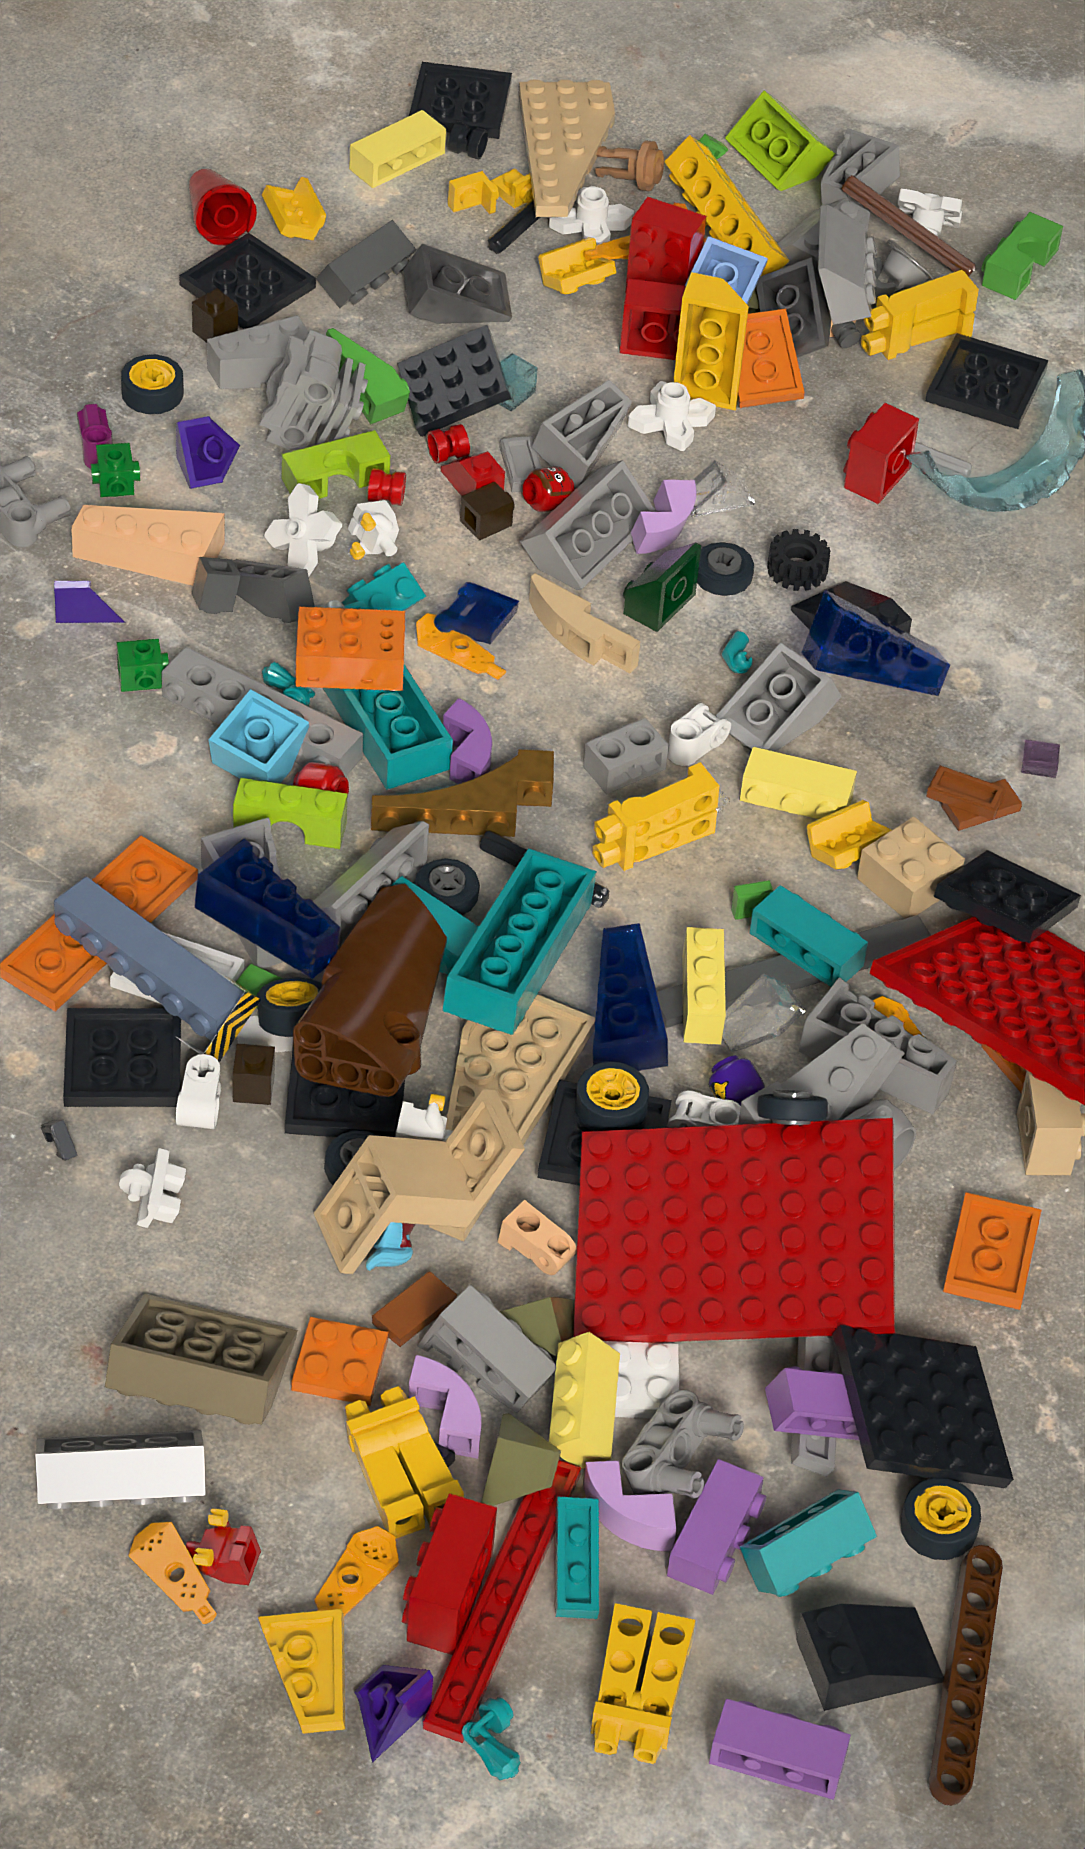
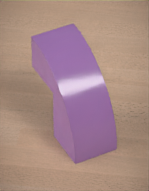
(473, 741)

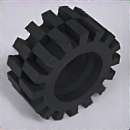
(794, 572)

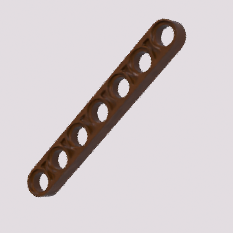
(956, 1687)

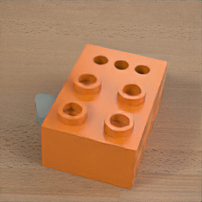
(350, 648)

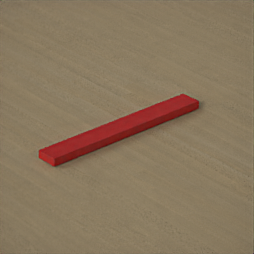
(498, 1608)

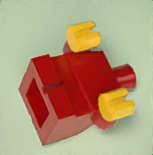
(226, 1551)

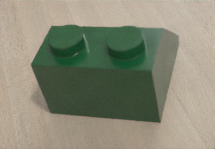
(663, 587)

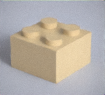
(907, 867)
(1048, 1129)

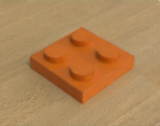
(339, 1361)

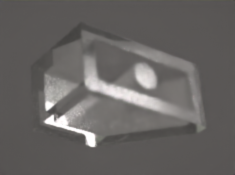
(760, 1013)

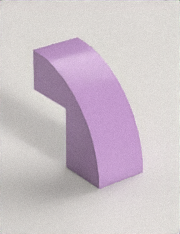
(660, 528)
(443, 1389)
(638, 1519)

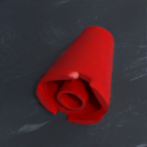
(220, 207)

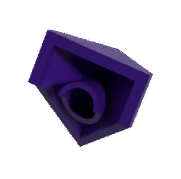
(204, 451)
(80, 604)
(392, 1704)

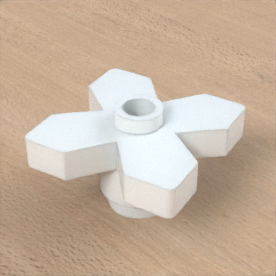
(931, 209)
(593, 216)
(673, 414)
(304, 530)

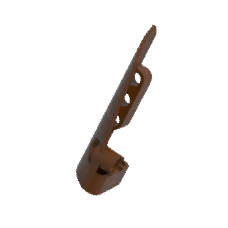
(374, 999)

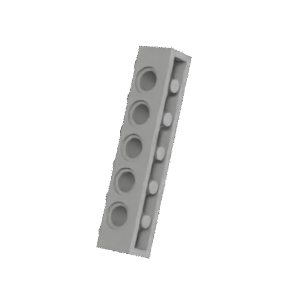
(217, 689)

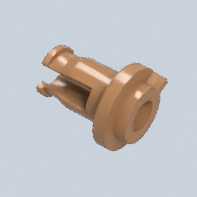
(644, 164)

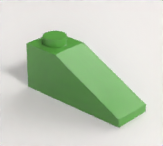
(385, 391)

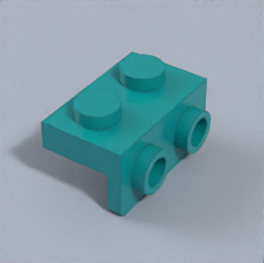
(388, 591)

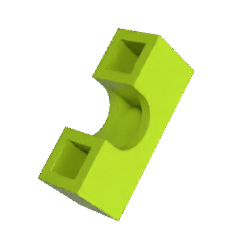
(346, 456)
(316, 811)

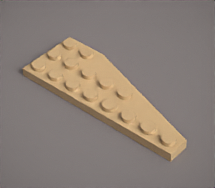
(562, 135)
(519, 1067)

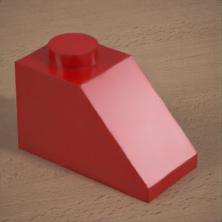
(474, 472)

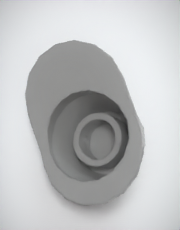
(903, 268)

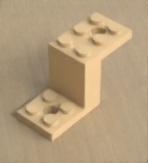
(418, 1181)

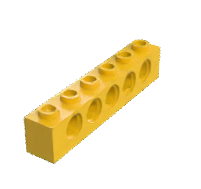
(719, 199)

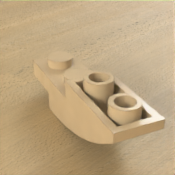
(572, 625)

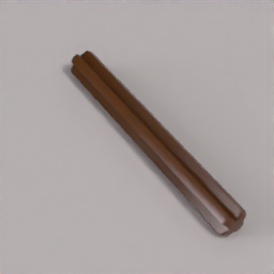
(907, 226)

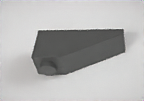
(274, 589)

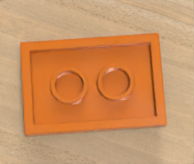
(769, 361)
(992, 1251)

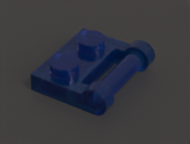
(485, 618)

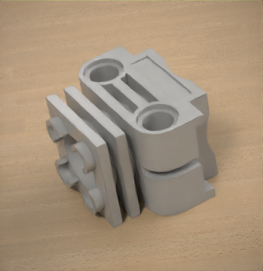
(311, 393)

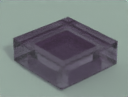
(1040, 758)

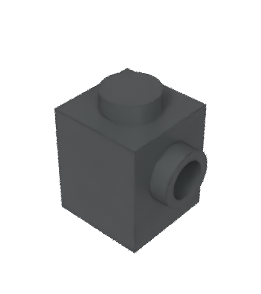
(215, 585)

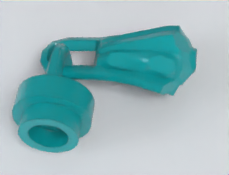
(279, 677)
(498, 1758)

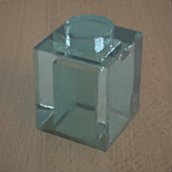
(521, 380)

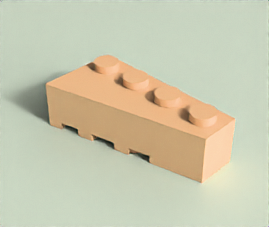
(148, 540)

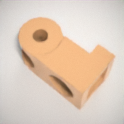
(537, 1238)

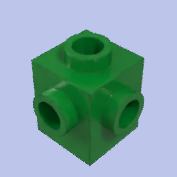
(115, 470)
(140, 664)

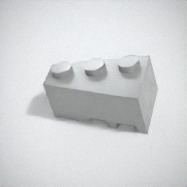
(864, 157)
(251, 354)
(582, 431)
(848, 1072)
(489, 1348)

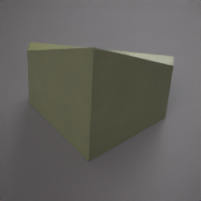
(545, 1321)
(519, 1463)

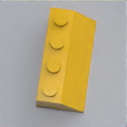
(711, 340)

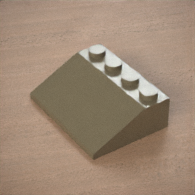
(200, 1359)

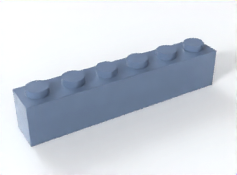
(146, 957)

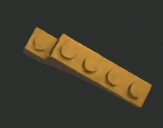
(475, 805)

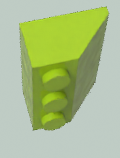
(779, 143)

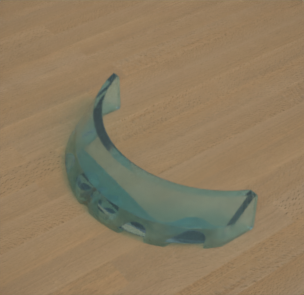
(1035, 474)

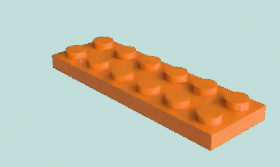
(56, 965)

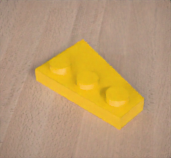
(311, 1665)

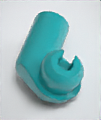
(734, 654)

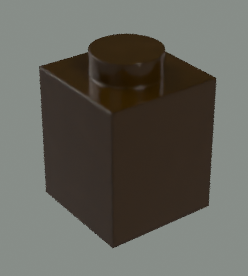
(214, 315)
(487, 510)
(253, 1074)

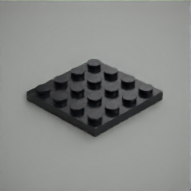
(922, 1407)

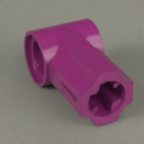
(93, 431)

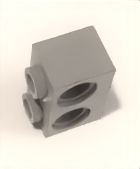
(625, 755)

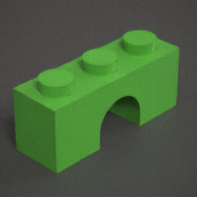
(1011, 265)

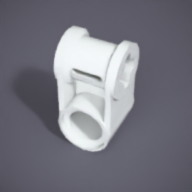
(696, 735)
(200, 1093)
(704, 1111)

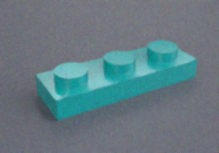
(577, 1558)

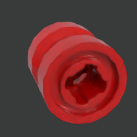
(448, 443)
(387, 486)

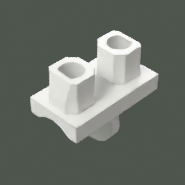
(150, 1187)

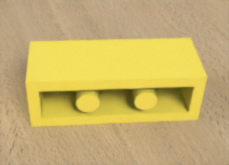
(397, 149)
(796, 784)
(703, 985)
(584, 1399)

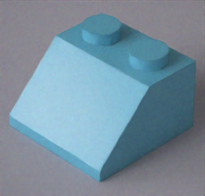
(258, 740)

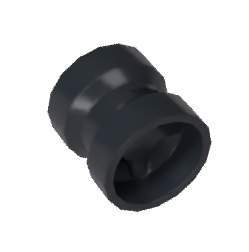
(468, 140)

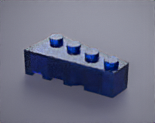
(867, 648)
(266, 910)
(628, 1008)

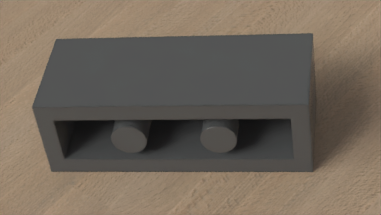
(366, 265)

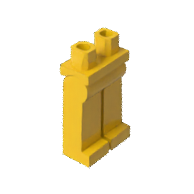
(921, 315)
(658, 821)
(384, 1441)
(644, 1714)

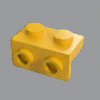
(295, 211)
(567, 268)
(843, 834)

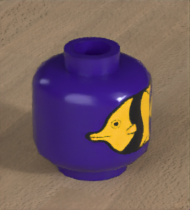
(735, 1079)

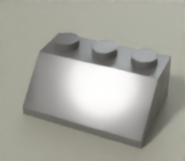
(804, 238)

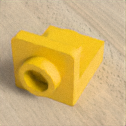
(514, 188)
(472, 191)

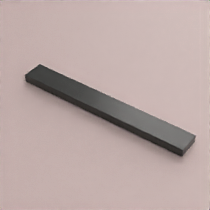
(881, 942)

